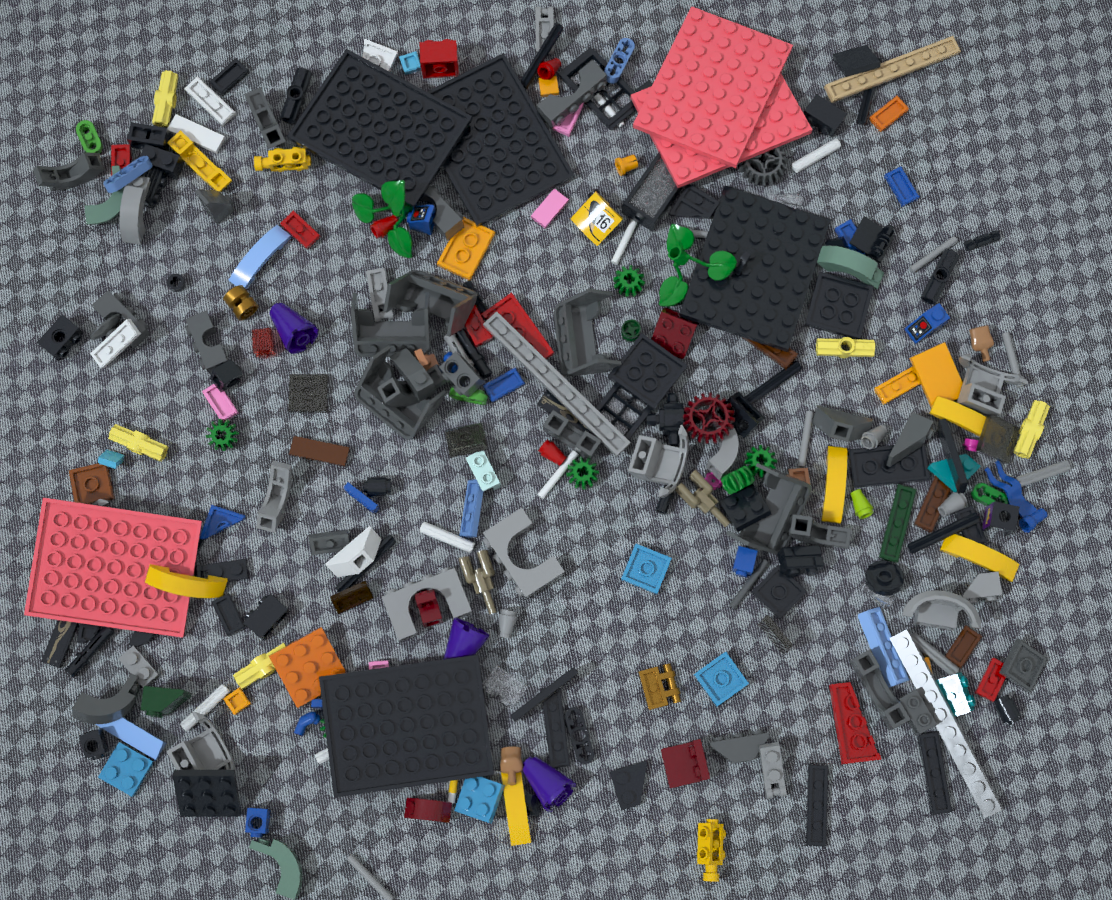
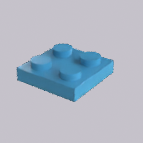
(646, 569)
(721, 679)
(126, 769)
(479, 798)

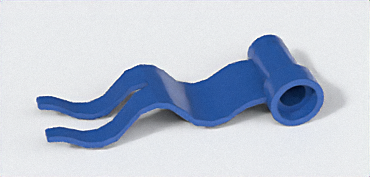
(1027, 511)

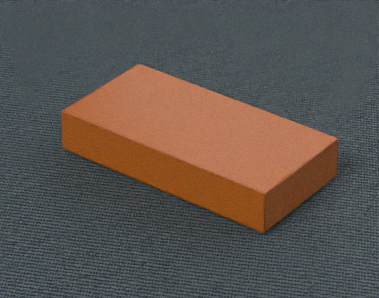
(888, 113)

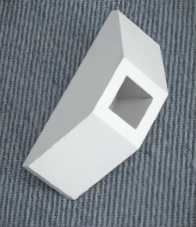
(356, 554)

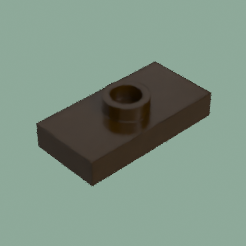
(351, 597)

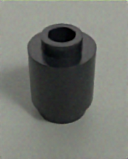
(377, 486)
(1007, 709)

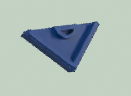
(219, 520)

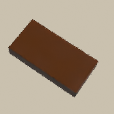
(963, 646)

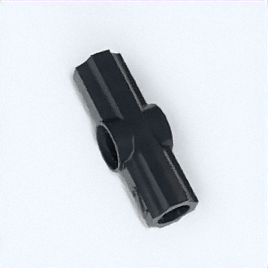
(298, 86)
(944, 267)

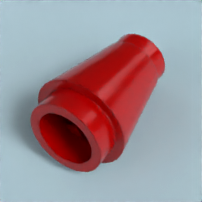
(549, 68)
(381, 227)
(552, 452)

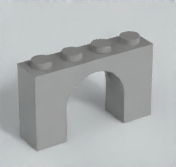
(527, 580)
(399, 601)

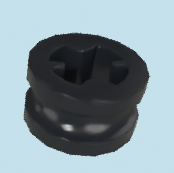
(181, 285)

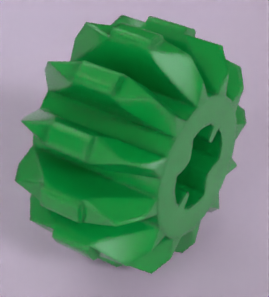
(623, 286)
(221, 426)
(766, 458)
(579, 467)
(737, 480)

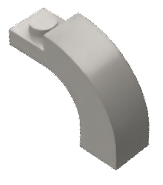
(131, 210)
(724, 459)
(276, 497)

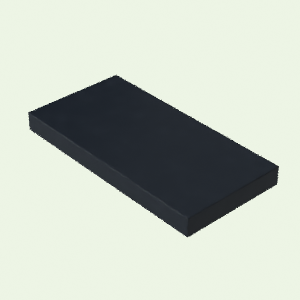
(871, 469)

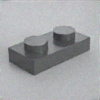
(328, 542)

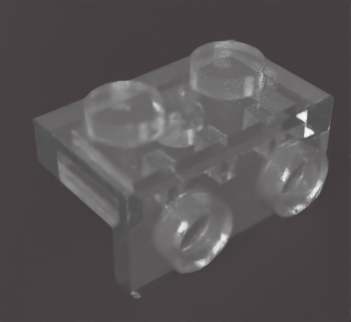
(505, 686)

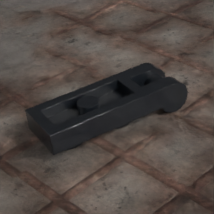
(232, 570)

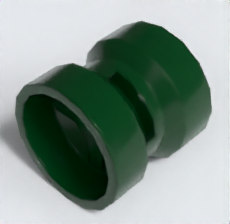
(632, 327)

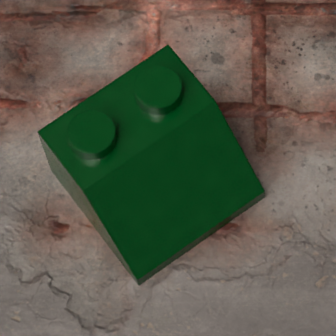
(162, 701)

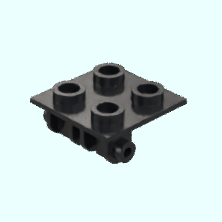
(873, 238)

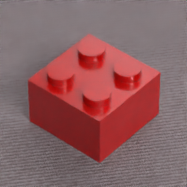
(439, 58)

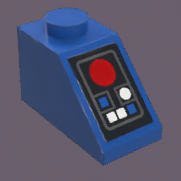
(422, 219)
(927, 323)

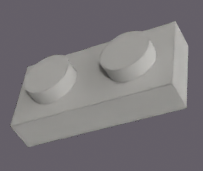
(139, 666)

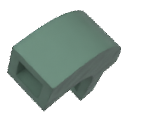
(106, 211)
(851, 262)
(290, 866)

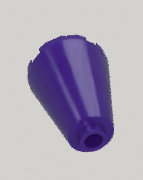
(293, 328)
(464, 639)
(548, 783)

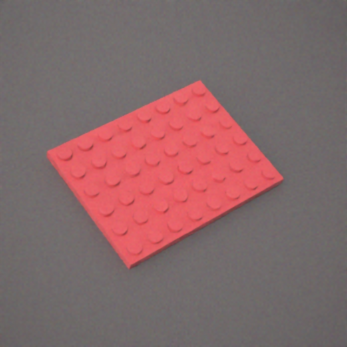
(713, 87)
(778, 125)
(95, 566)

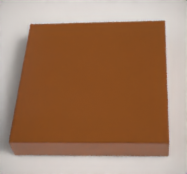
(91, 484)

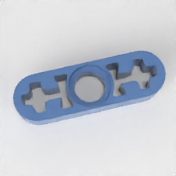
(619, 54)
(127, 174)

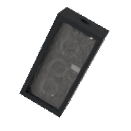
(651, 195)

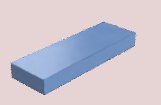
(471, 510)

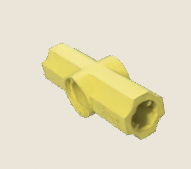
(165, 99)
(857, 347)
(1031, 429)
(138, 442)
(258, 669)

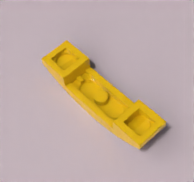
(199, 162)
(958, 415)
(835, 485)
(980, 555)
(185, 585)
(516, 810)

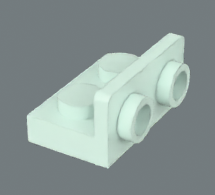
(483, 471)

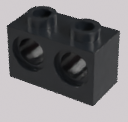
(147, 134)
(743, 411)

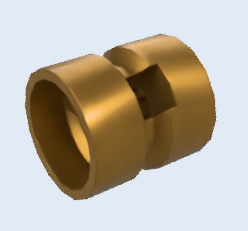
(240, 302)

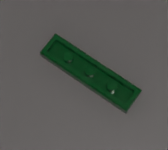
(897, 523)

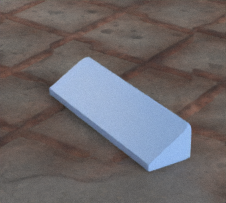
(882, 647)
(135, 736)

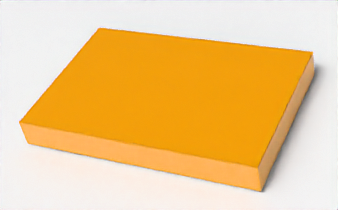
(466, 249)
(937, 373)

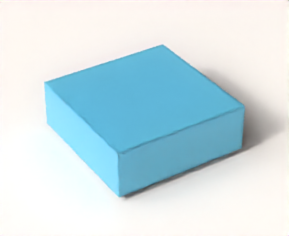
(410, 63)
(111, 459)

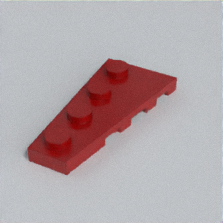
(516, 316)
(851, 727)

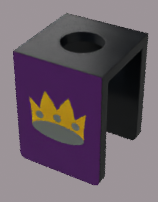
(992, 519)

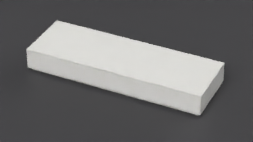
(210, 101)
(197, 134)
(115, 343)

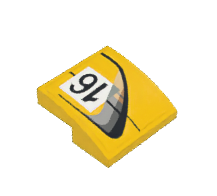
(596, 218)

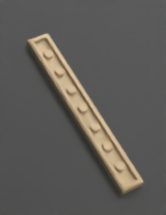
(892, 69)

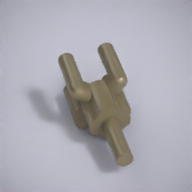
(701, 497)
(480, 577)

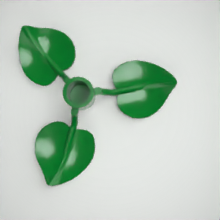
(394, 194)
(678, 241)

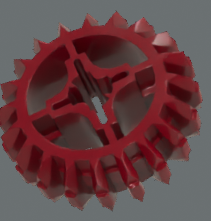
(701, 415)

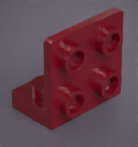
(674, 332)
(685, 764)

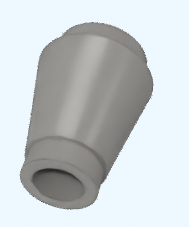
(873, 437)
(952, 504)
(507, 621)

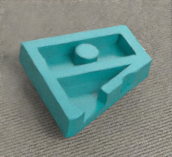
(942, 470)

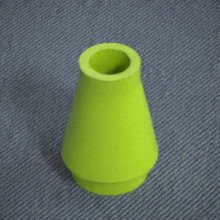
(861, 505)

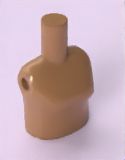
(981, 340)
(511, 763)

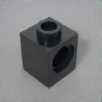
(226, 375)
(97, 735)

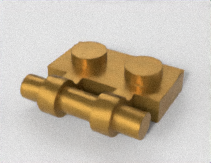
(653, 686)

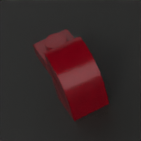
(429, 608)
(428, 810)

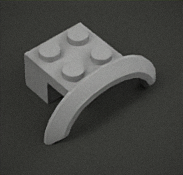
(983, 387)
(660, 462)
(940, 610)
(202, 752)

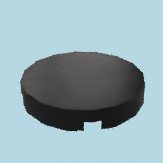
(884, 578)

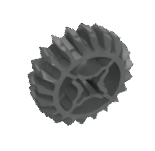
(776, 159)

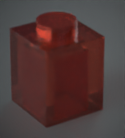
(263, 342)

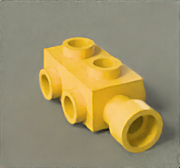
(287, 158)
(709, 846)

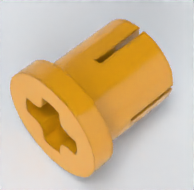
(625, 164)

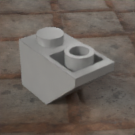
(983, 586)

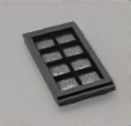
(615, 94)
(623, 410)

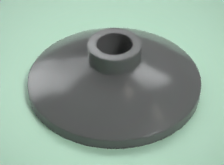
(106, 327)

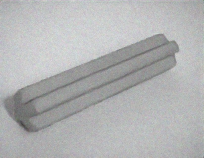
(1044, 473)
(935, 655)

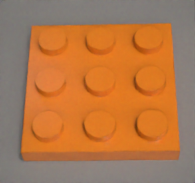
(303, 663)

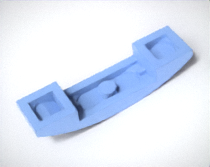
(258, 256)

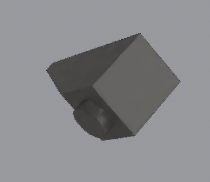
(215, 204)
(414, 374)
(911, 438)

